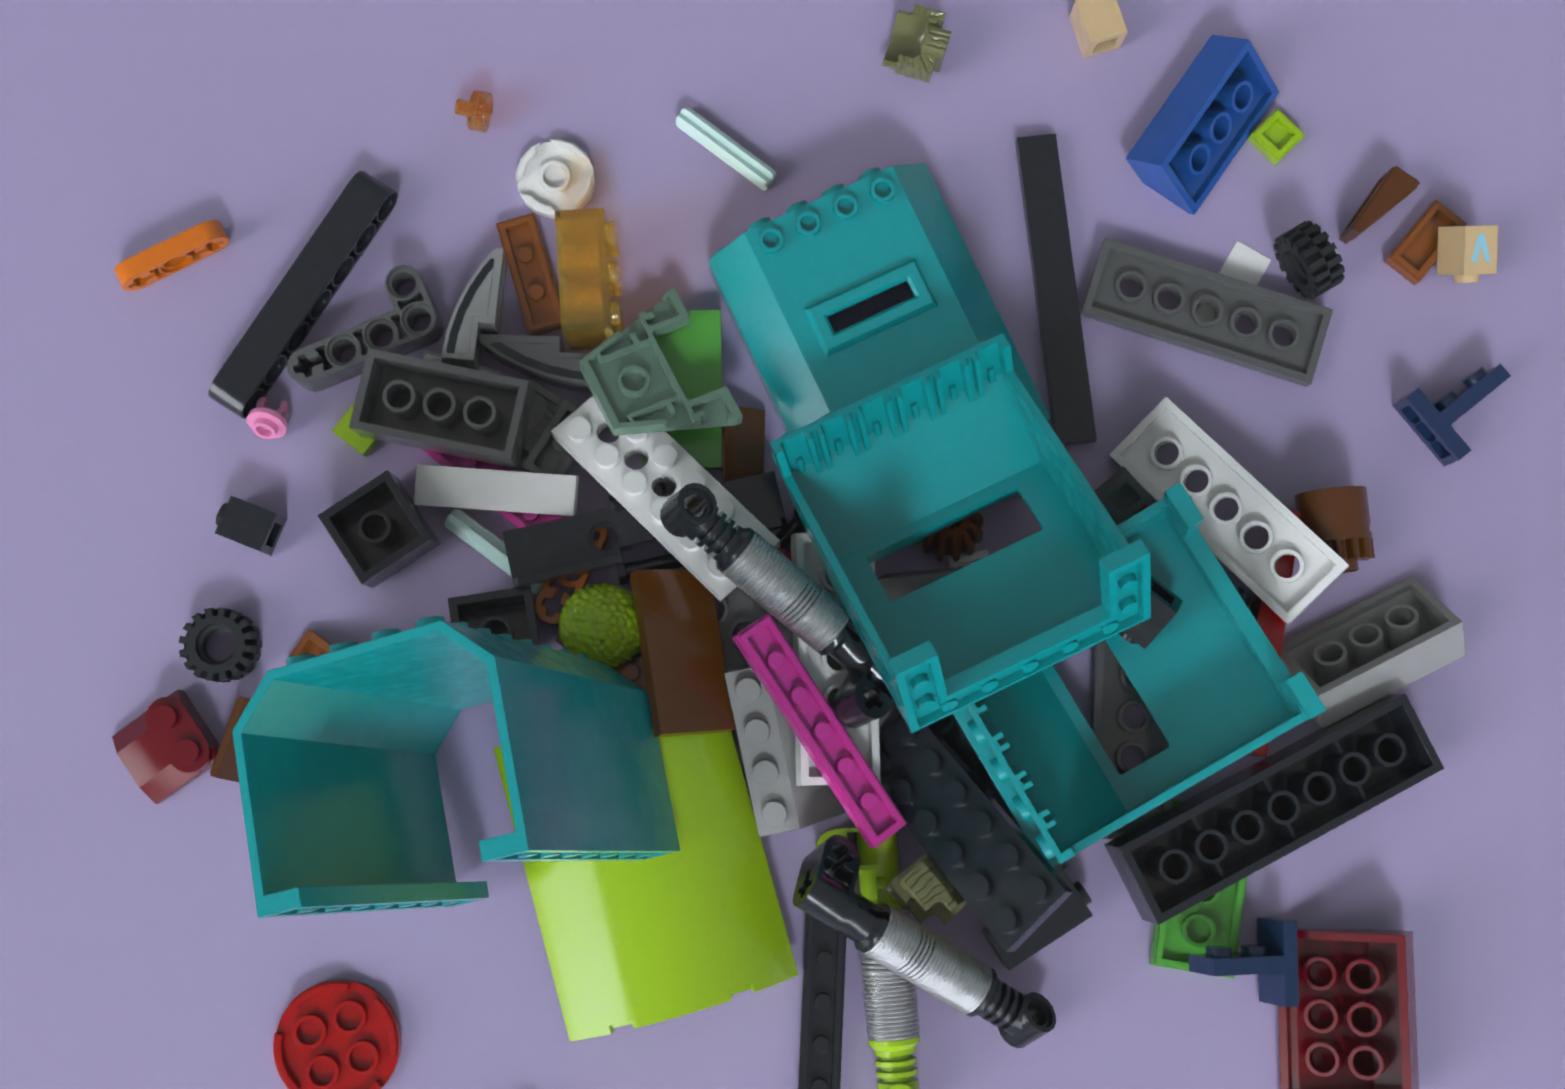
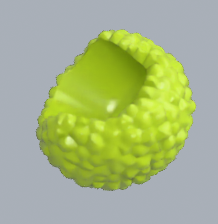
(600, 624)

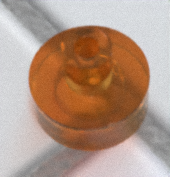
(476, 110)

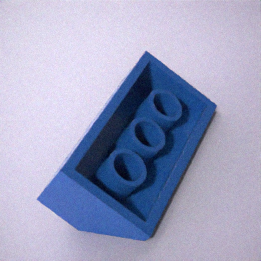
(1204, 122)

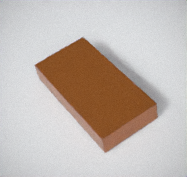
(1419, 246)

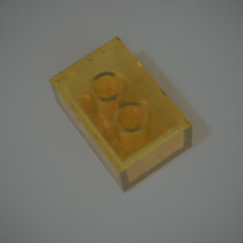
(588, 277)

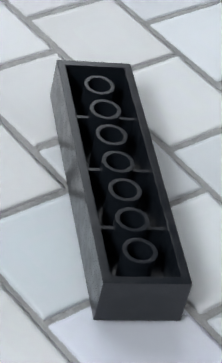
(1273, 808)

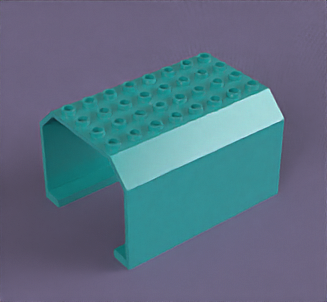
(349, 785)

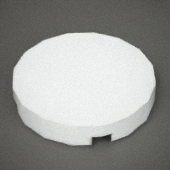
(555, 177)

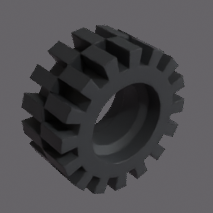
(1309, 259)
(196, 640)

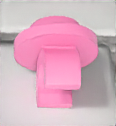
(267, 422)

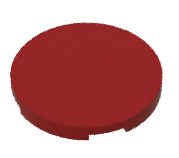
(337, 1038)

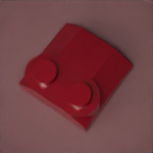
(166, 746)

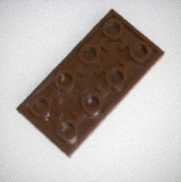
(681, 653)

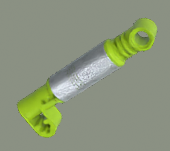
(888, 997)

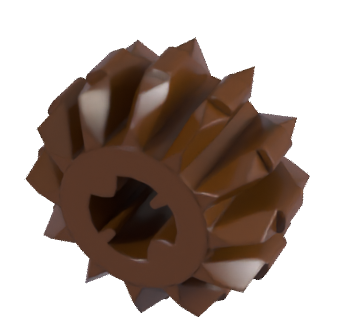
(956, 540)

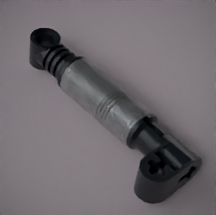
(784, 592)
(906, 949)

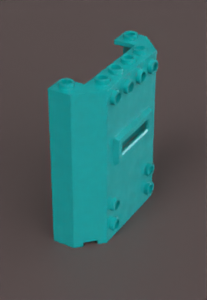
(835, 253)

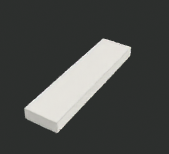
(496, 490)

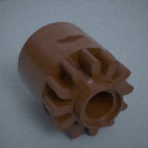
(1340, 520)

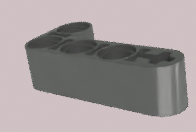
(365, 335)

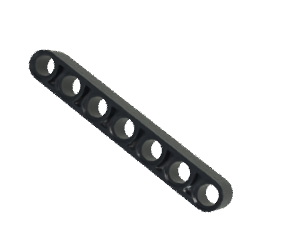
(303, 294)

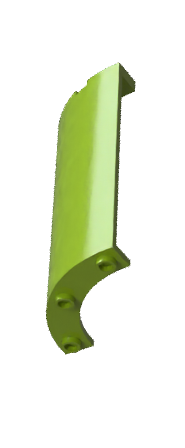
(671, 928)

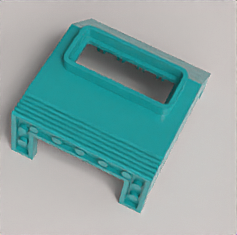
(927, 459)
(1203, 679)

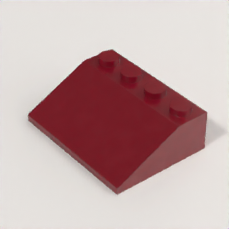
(1352, 1012)

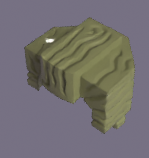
(917, 43)
(926, 891)

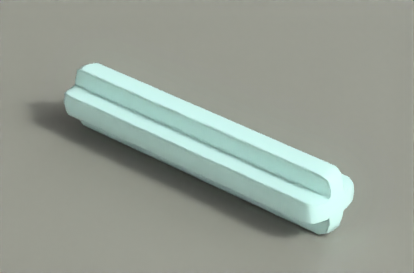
(725, 148)
(481, 540)

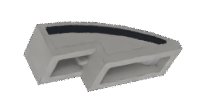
(476, 312)

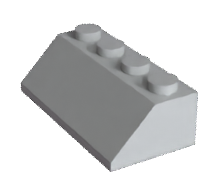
(1375, 648)
(769, 761)

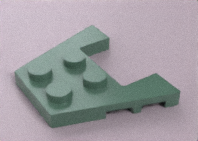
(638, 386)

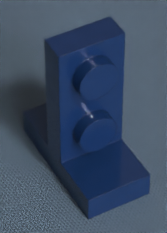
(1434, 421)
(1271, 958)

